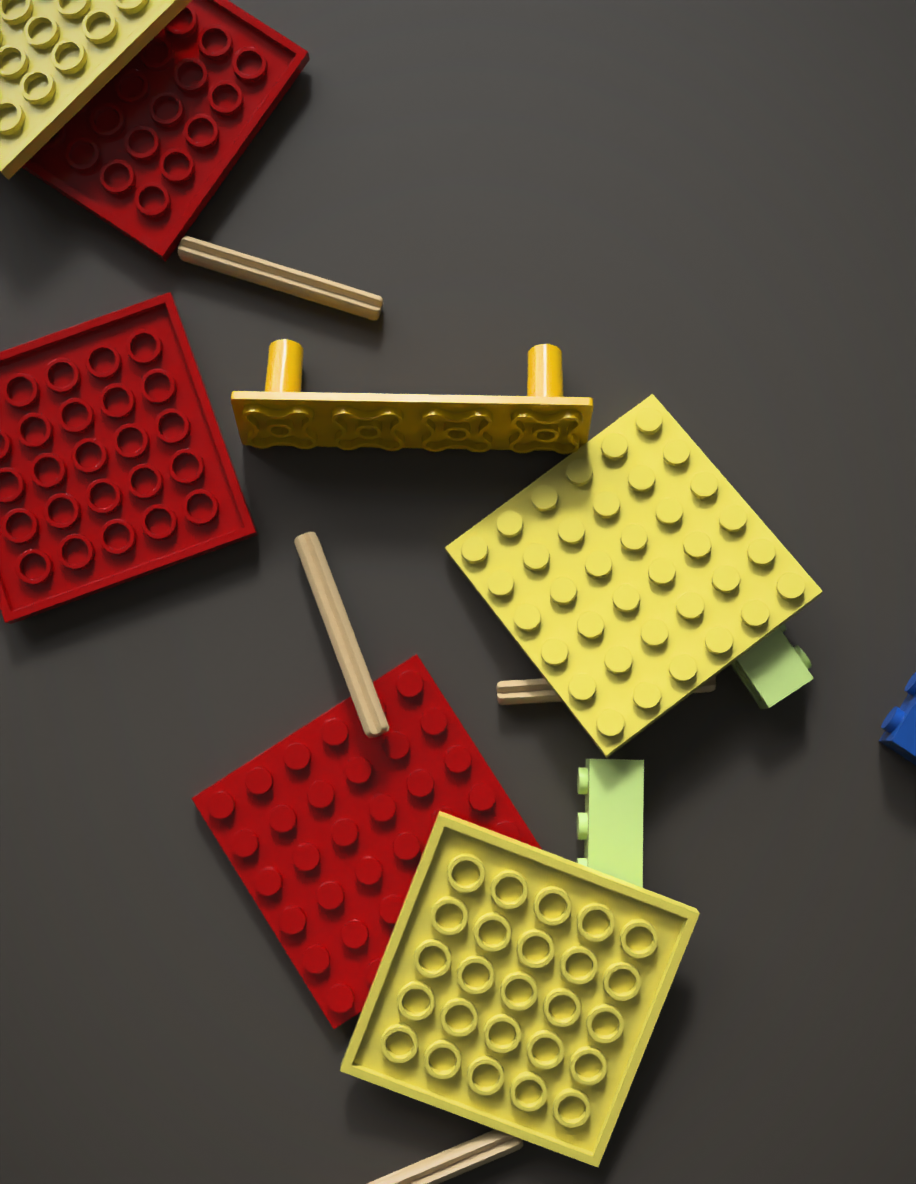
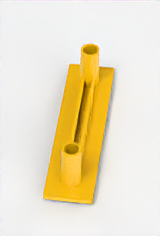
(400, 421)

